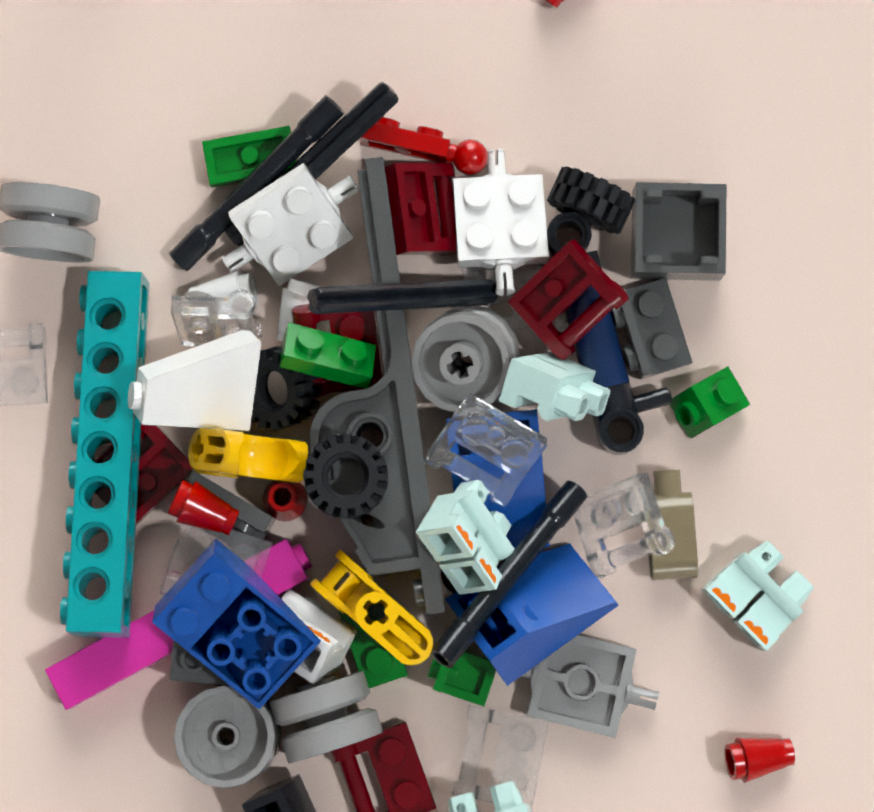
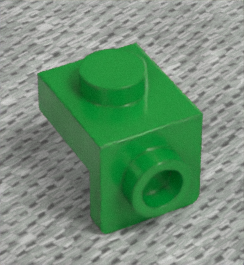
(709, 402)
(467, 679)

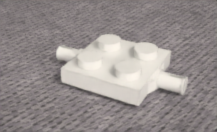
(500, 221)
(291, 224)

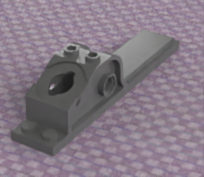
(392, 408)

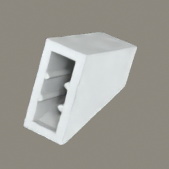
(200, 386)

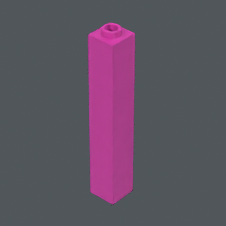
(117, 659)

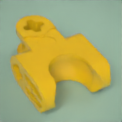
(245, 455)
(397, 632)

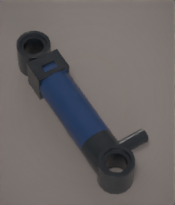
(602, 353)

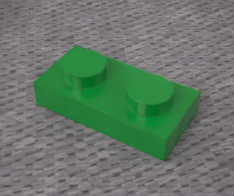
(235, 157)
(327, 356)
(372, 657)

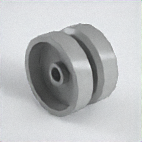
(48, 222)
(438, 360)
(325, 716)
(212, 758)

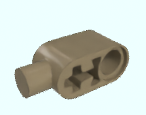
(679, 517)

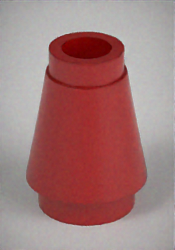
(293, 508)
(203, 509)
(757, 757)

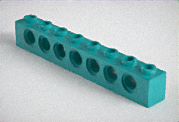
(111, 612)

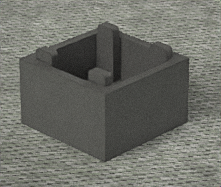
(678, 231)

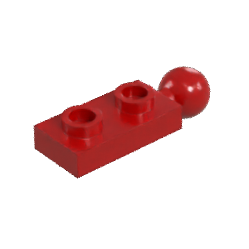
(426, 144)

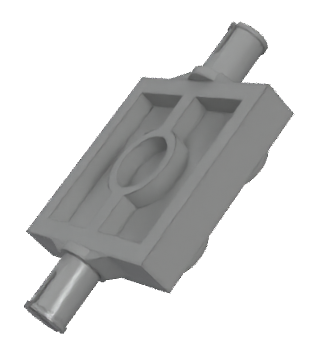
(586, 686)

